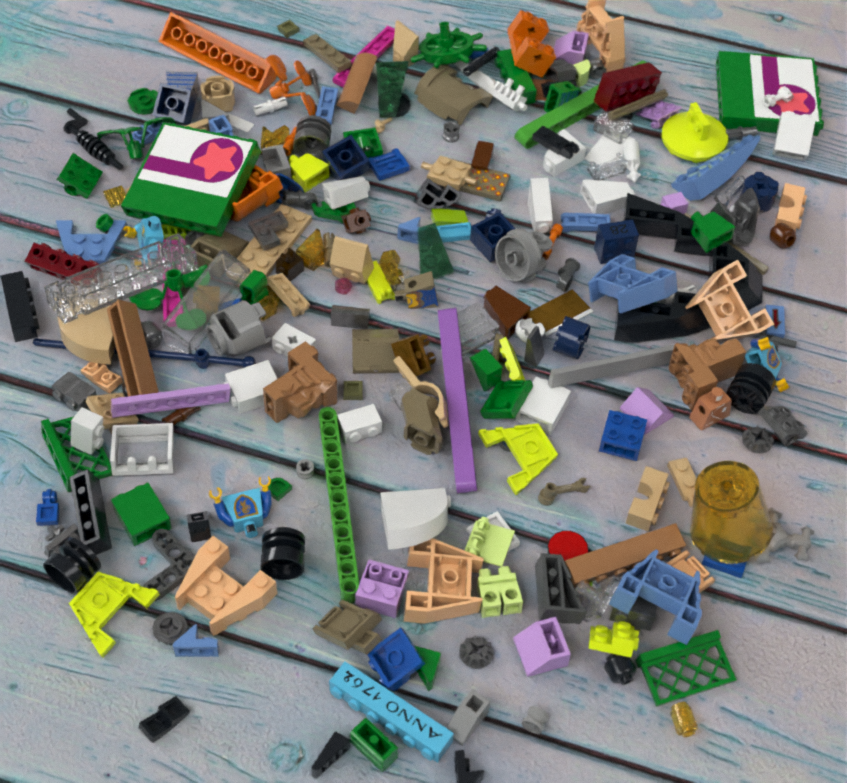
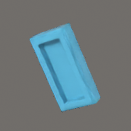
(454, 232)

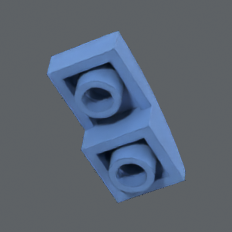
(151, 133)

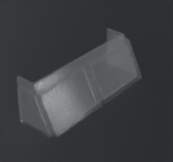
(211, 293)

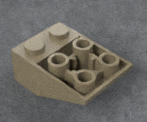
(209, 246)

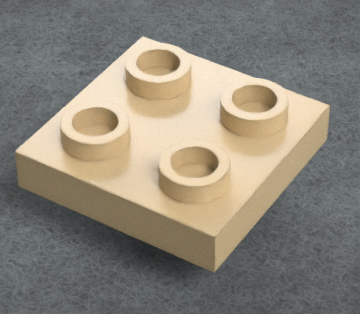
(102, 406)

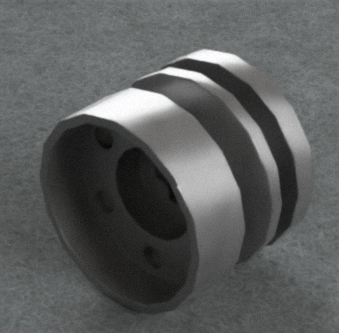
(312, 136)

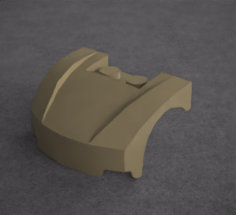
(447, 95)

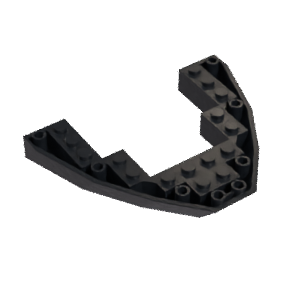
(666, 320)

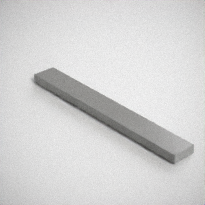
(610, 366)

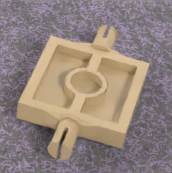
(450, 172)

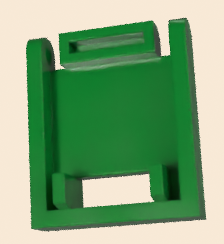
(506, 399)

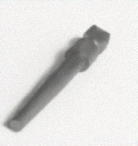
(314, 78)

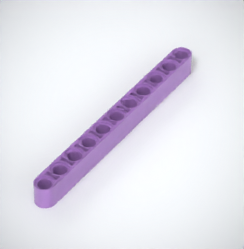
(457, 401)

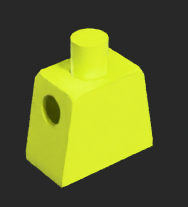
(308, 171)

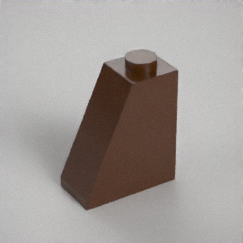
(505, 310)

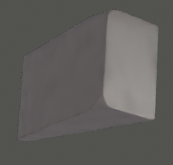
(534, 348)

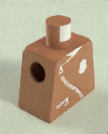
(711, 408)

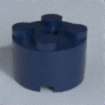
(764, 188)
(571, 337)

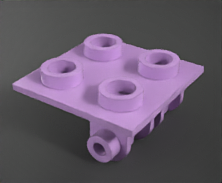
(659, 113)

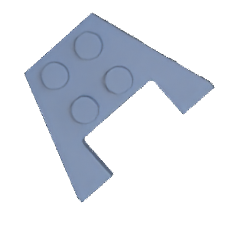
(90, 246)

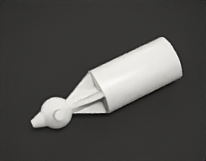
(632, 155)

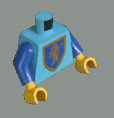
(766, 355)
(245, 509)

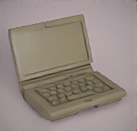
(373, 350)

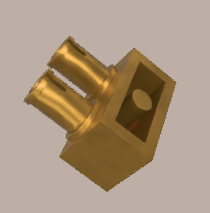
(413, 353)

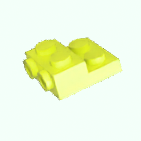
(619, 640)

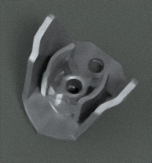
(742, 215)

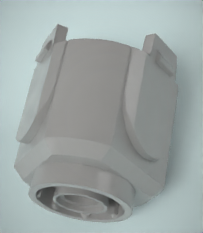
(237, 329)

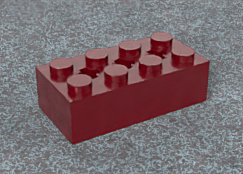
(626, 85)

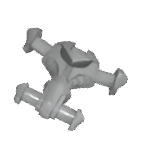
(781, 539)

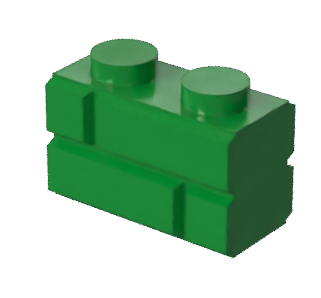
(374, 744)

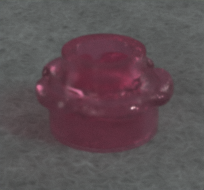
(343, 285)

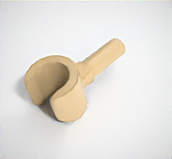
(380, 124)

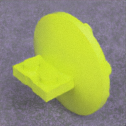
(694, 135)

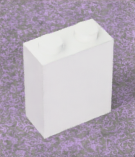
(794, 135)
(248, 385)
(544, 405)

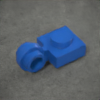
(49, 510)

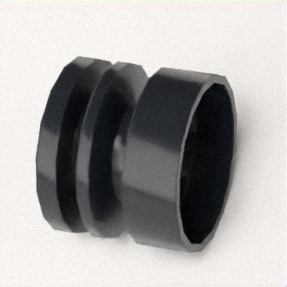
(751, 388)
(283, 553)
(72, 565)

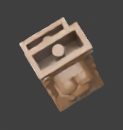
(704, 365)
(302, 388)

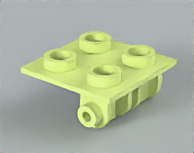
(489, 542)

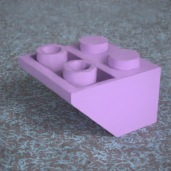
(571, 47)
(382, 588)
(542, 647)

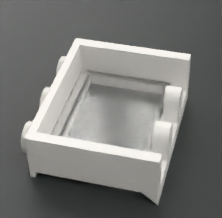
(142, 449)

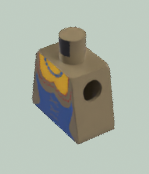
(419, 292)

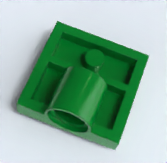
(367, 140)
(79, 176)

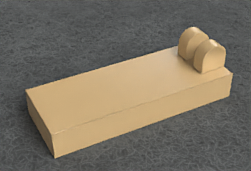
(288, 294)

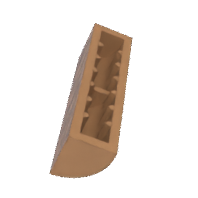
(356, 82)

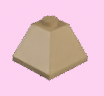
(405, 43)

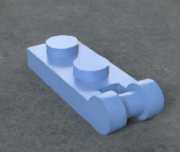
(327, 103)
(583, 221)

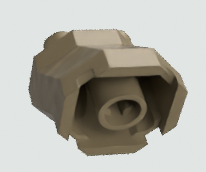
(421, 422)

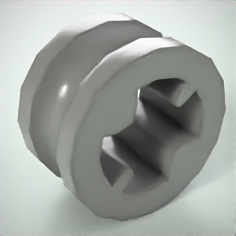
(302, 464)

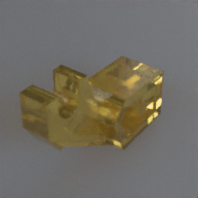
(389, 264)
(269, 303)

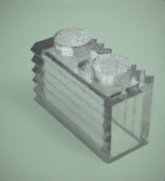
(616, 130)

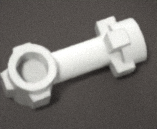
(783, 93)

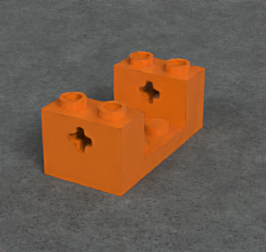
(525, 38)

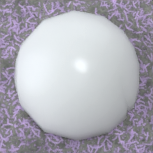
(524, 328)

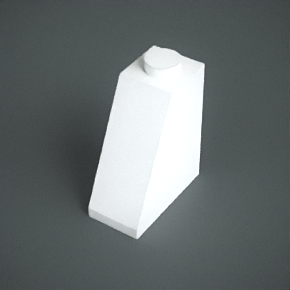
(556, 163)
(345, 191)
(605, 195)
(540, 205)

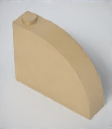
(89, 337)

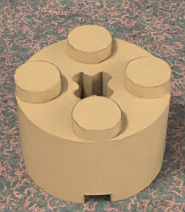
(219, 92)

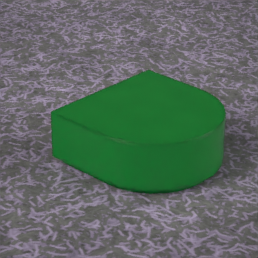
(279, 488)

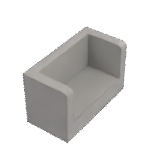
(276, 160)

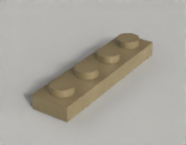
(327, 53)

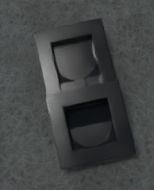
(164, 720)

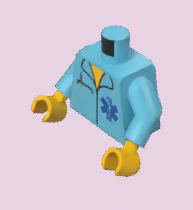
(147, 231)

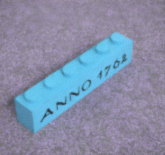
(391, 712)

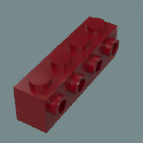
(56, 262)

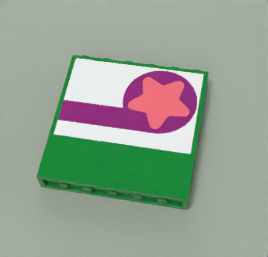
(749, 77)
(191, 178)

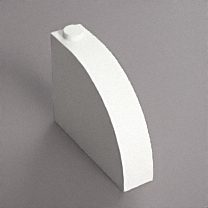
(414, 516)

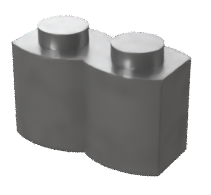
(561, 71)
(72, 391)

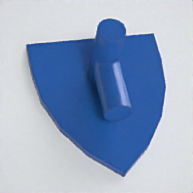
(288, 184)

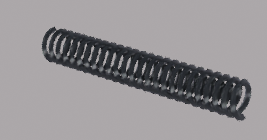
(480, 61)

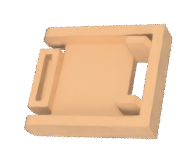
(690, 568)

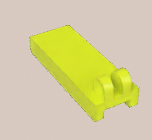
(378, 285)

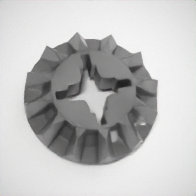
(760, 446)
(163, 622)
(474, 660)

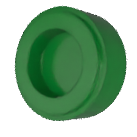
(104, 222)

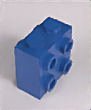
(623, 435)

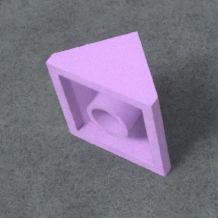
(647, 406)

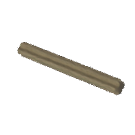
(638, 104)

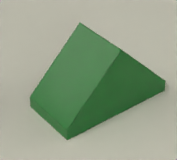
(486, 368)
(429, 670)

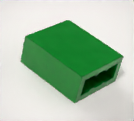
(140, 513)

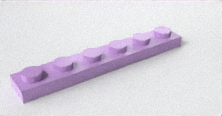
(170, 400)

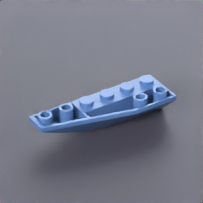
(713, 173)

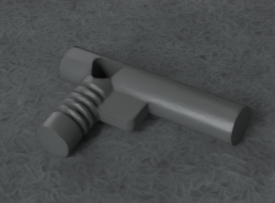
(778, 340)

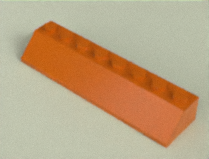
(217, 53)

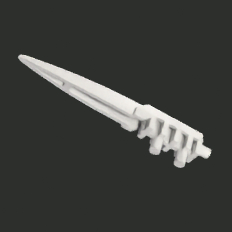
(499, 90)

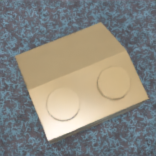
(351, 260)

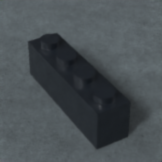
(19, 306)
(90, 511)

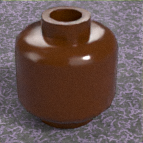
(782, 235)

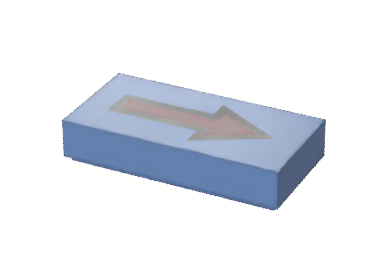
(777, 316)

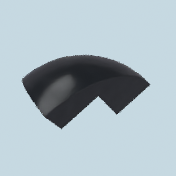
(433, 196)

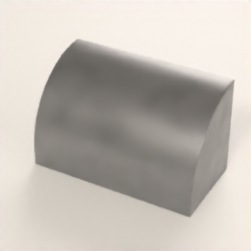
(350, 317)

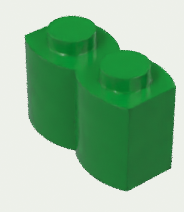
(254, 287)

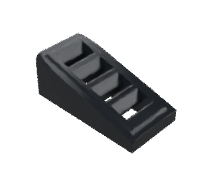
(333, 750)

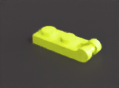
(512, 362)

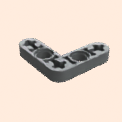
(176, 567)

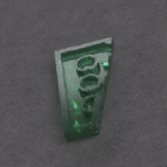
(390, 86)

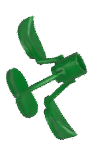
(135, 147)
(151, 298)

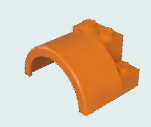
(259, 190)

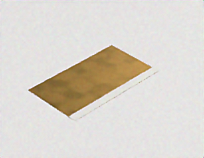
(553, 312)

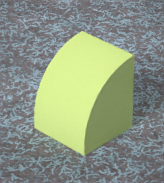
(583, 70)

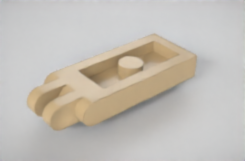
(683, 478)

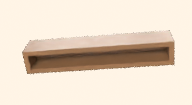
(132, 348)
(625, 555)

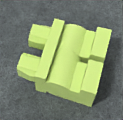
(497, 590)

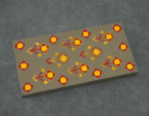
(489, 184)

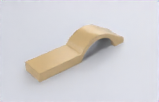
(425, 388)

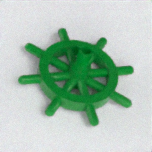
(447, 46)

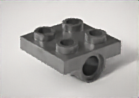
(783, 423)

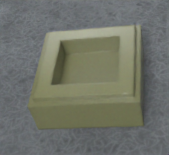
(288, 28)
(353, 390)

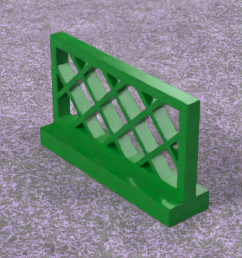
(62, 459)
(675, 652)

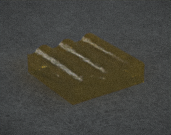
(114, 196)

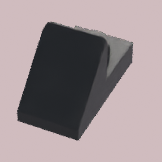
(199, 526)
(462, 769)

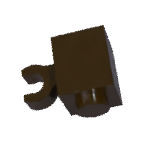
(290, 264)

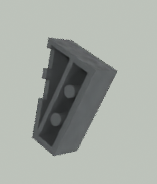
(556, 592)

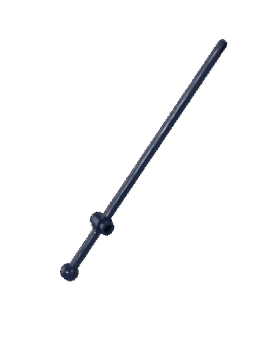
(201, 357)

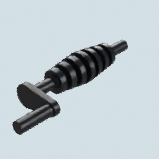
(90, 143)

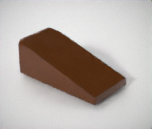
(482, 155)

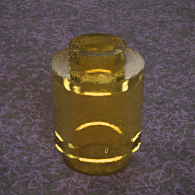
(683, 719)

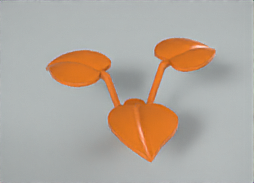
(281, 89)

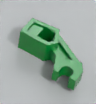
(334, 214)

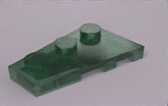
(432, 252)

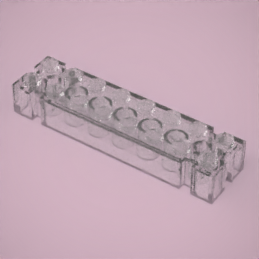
(120, 278)

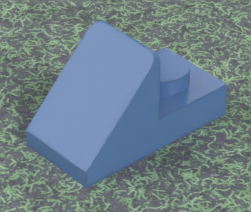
(408, 230)
(190, 646)

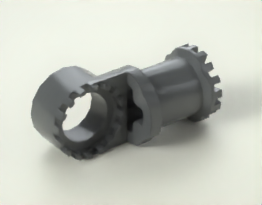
(299, 198)
(566, 273)

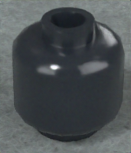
(620, 668)

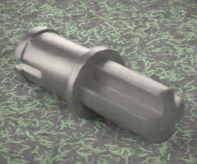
(741, 132)

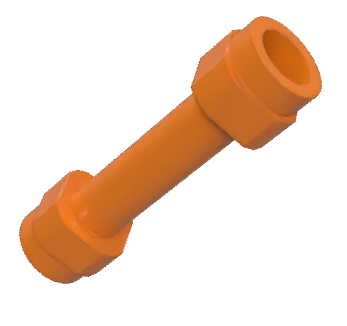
(554, 234)

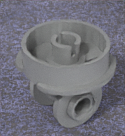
(521, 254)

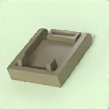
(345, 626)

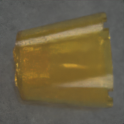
(729, 513)

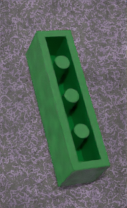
(507, 69)

